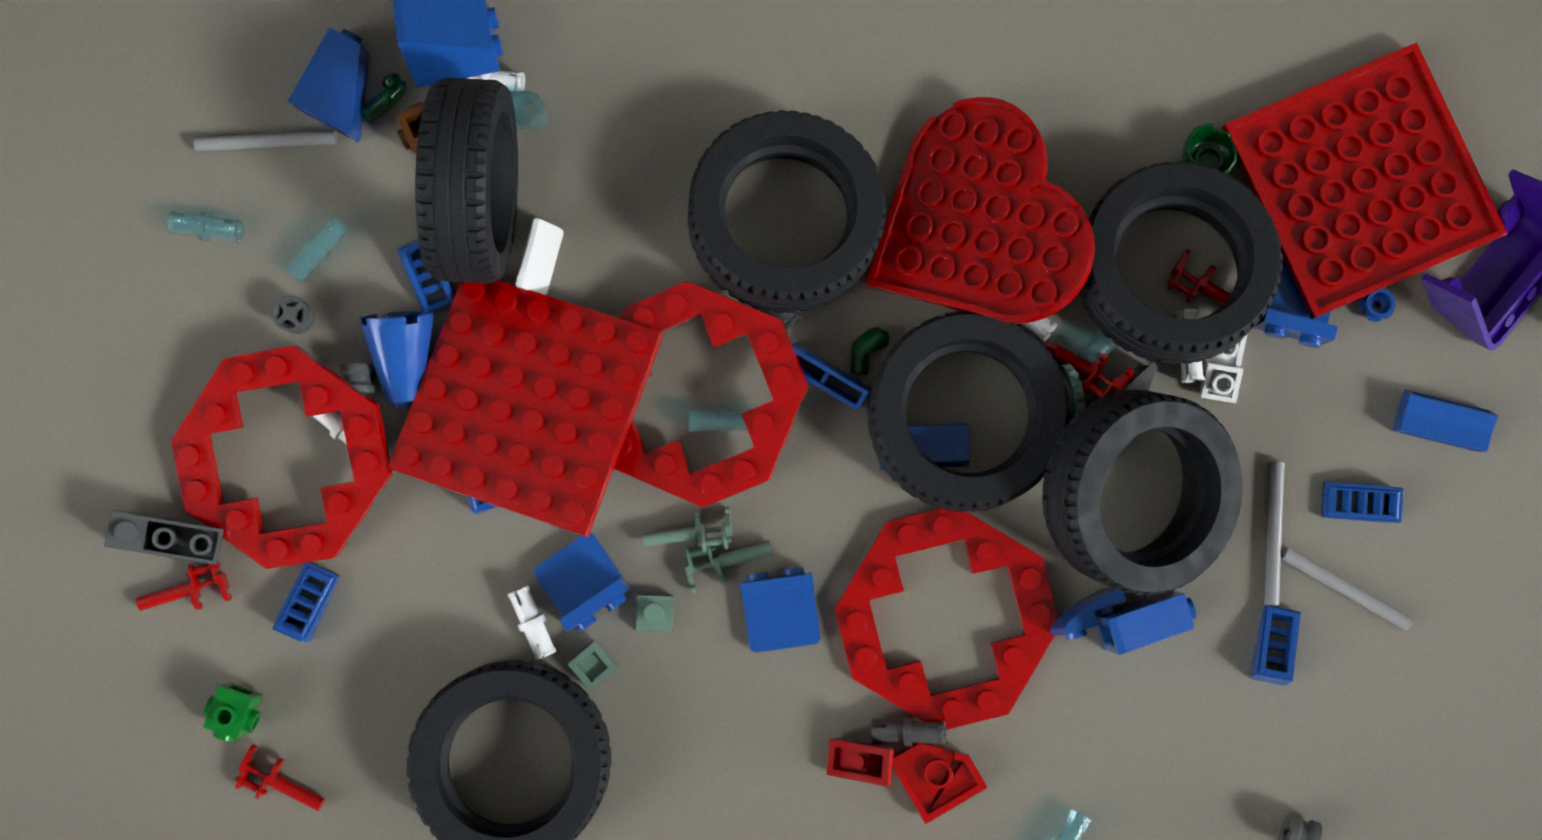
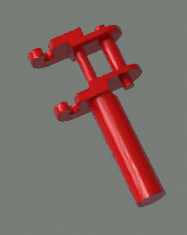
(1201, 284)
(1090, 370)
(187, 589)
(276, 782)

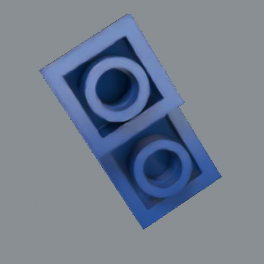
(1083, 613)

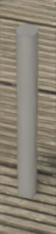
(265, 140)
(1274, 533)
(1346, 589)

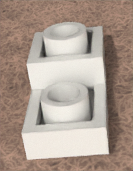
(1223, 374)

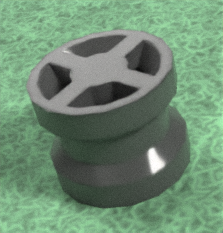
(287, 310)
(359, 376)
(1297, 829)

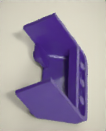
(1504, 278)

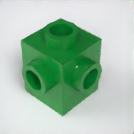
(232, 712)

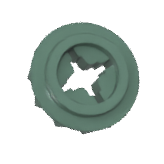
(1074, 388)

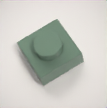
(655, 613)
(593, 665)

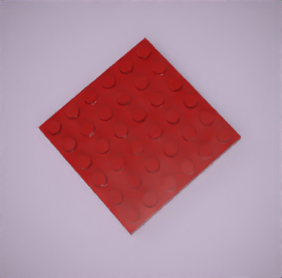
(1365, 180)
(526, 403)

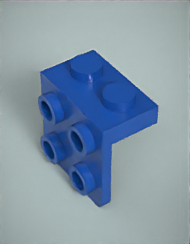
(1290, 319)
(582, 582)
(780, 610)

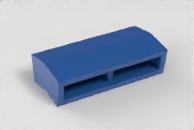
(834, 371)
(1444, 421)
(942, 443)

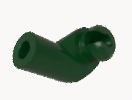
(386, 99)
(864, 346)

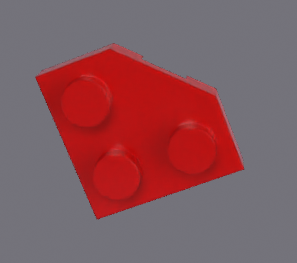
(937, 778)

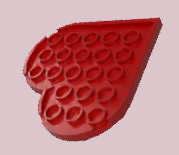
(980, 221)

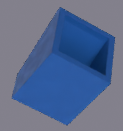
(447, 38)

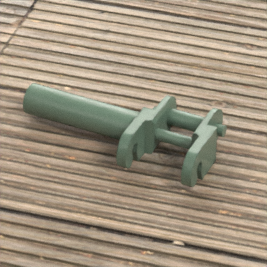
(694, 532)
(724, 560)

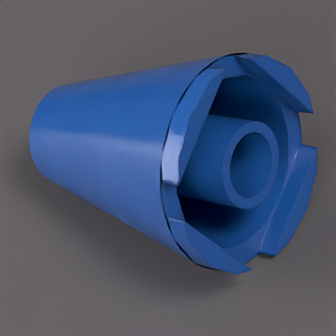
(399, 352)

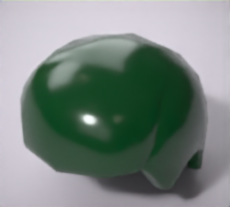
(1210, 148)

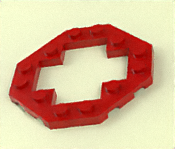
(321, 393)
(766, 424)
(1013, 657)

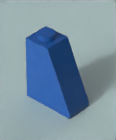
(335, 84)
(1146, 622)

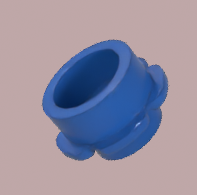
(1385, 309)

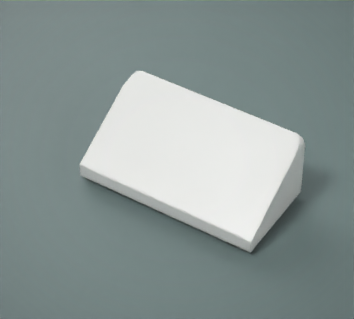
(539, 257)

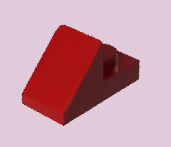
(860, 761)

